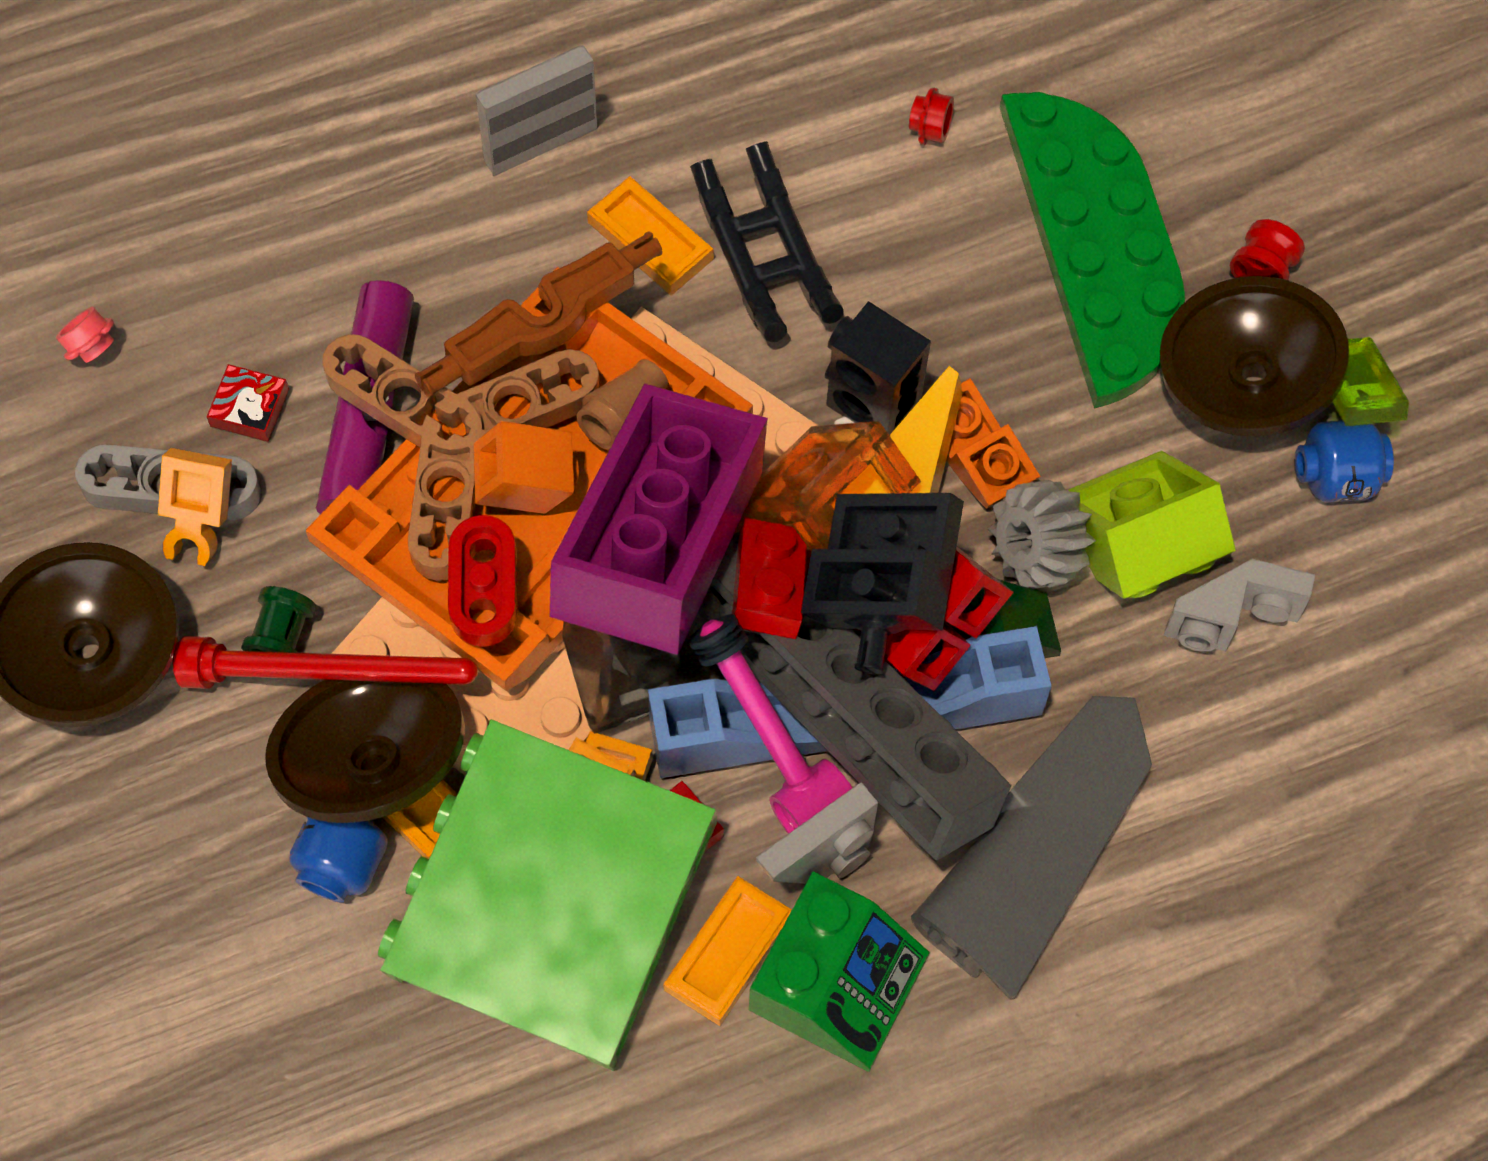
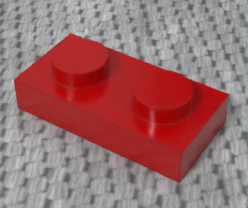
(769, 578)

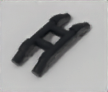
(775, 215)

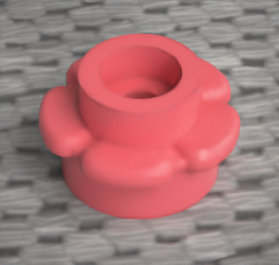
(86, 335)

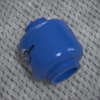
(1344, 461)
(337, 857)

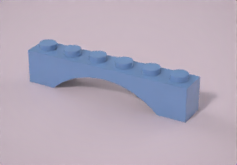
(706, 728)

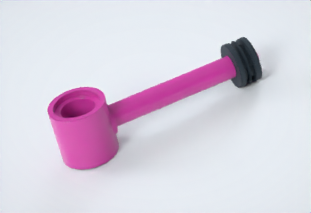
(805, 788)

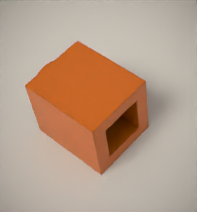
(524, 467)

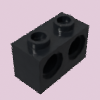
(875, 368)

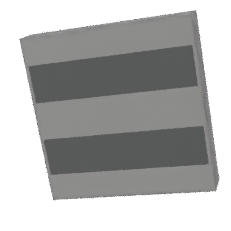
(537, 110)

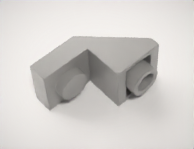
(1211, 612)

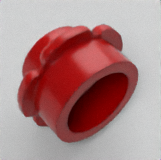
(931, 116)

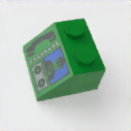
(838, 972)

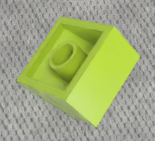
(1153, 524)

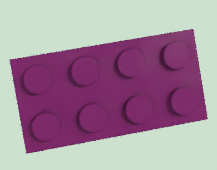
(658, 519)

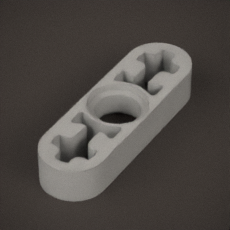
(126, 460)

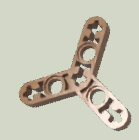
(472, 407)

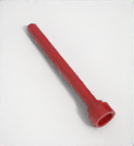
(203, 662)

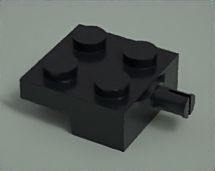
(884, 568)

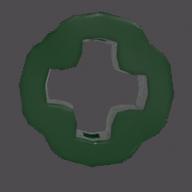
(279, 620)

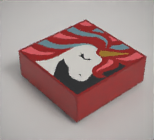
(248, 402)

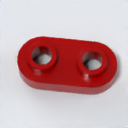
(482, 585)

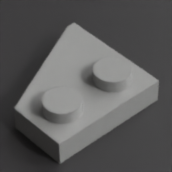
(827, 842)

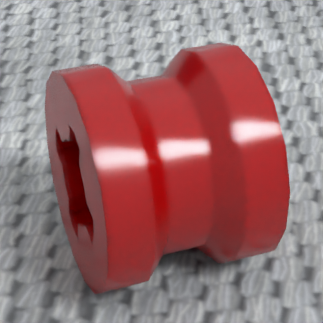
(1268, 251)

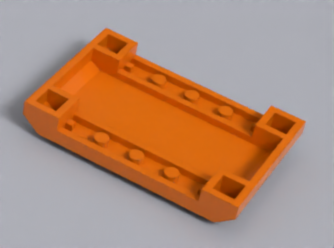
(370, 525)

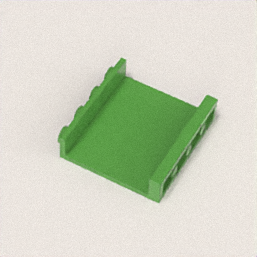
(548, 892)

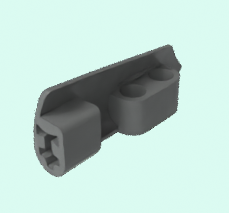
(1025, 871)

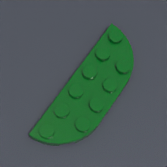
(1098, 237)

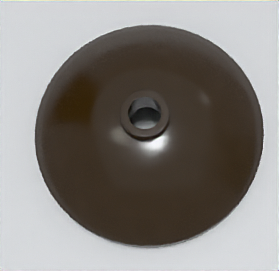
(1254, 330)
(76, 600)
(363, 748)

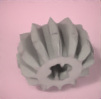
(1041, 534)

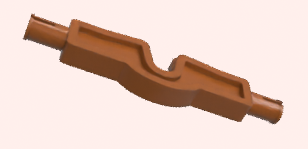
(514, 332)

